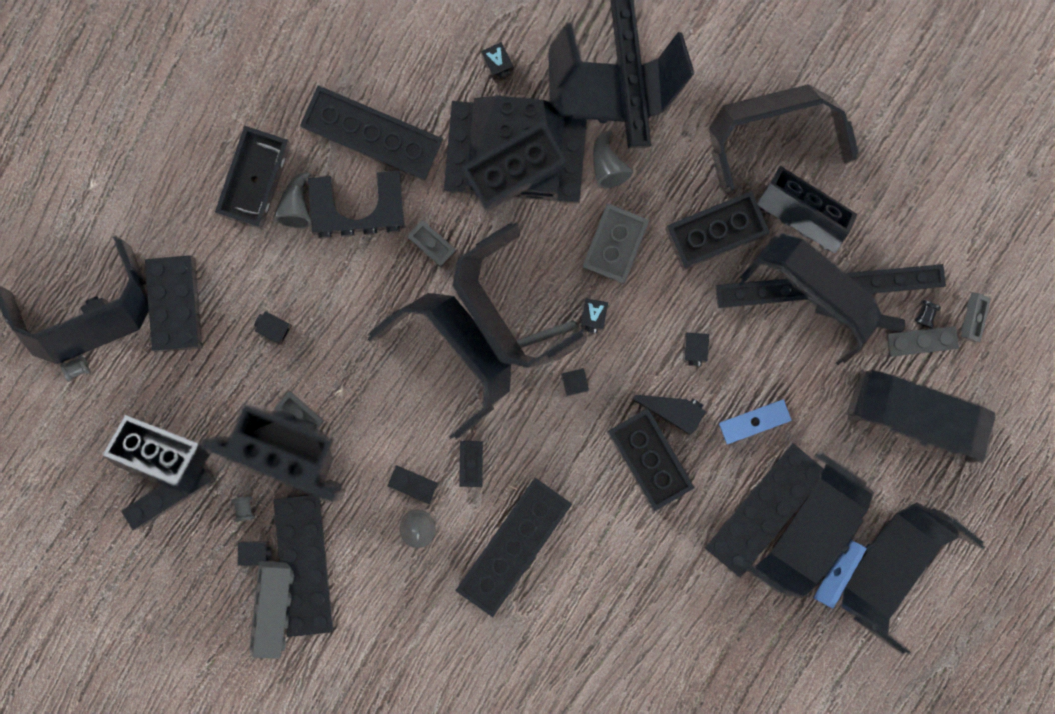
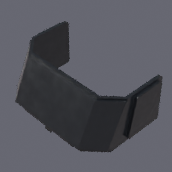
(594, 89)
(769, 106)
(823, 284)
(485, 313)
(88, 329)
(468, 342)
(922, 414)
(816, 533)
(896, 563)

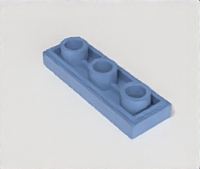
(767, 416)
(839, 575)

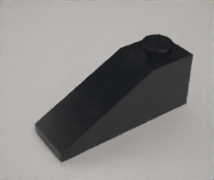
(678, 412)

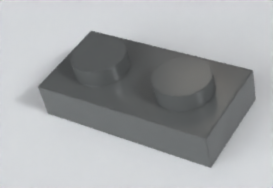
(431, 243)
(975, 317)
(294, 405)

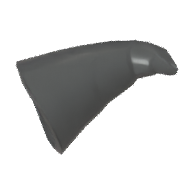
(608, 167)
(292, 206)
(417, 528)

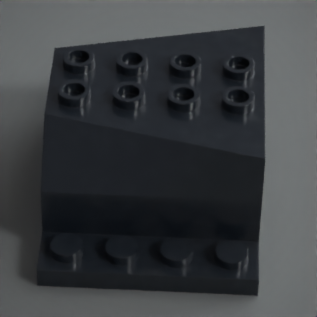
(494, 120)
(279, 449)

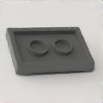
(615, 243)

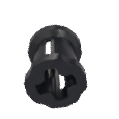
(927, 314)

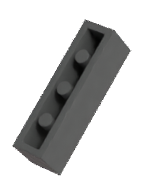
(270, 609)

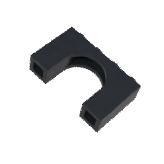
(386, 216)

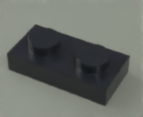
(471, 464)
(412, 484)

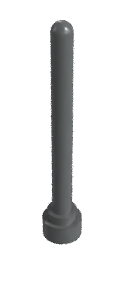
(546, 334)

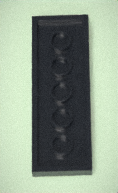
(371, 133)
(765, 509)
(513, 547)
(303, 548)

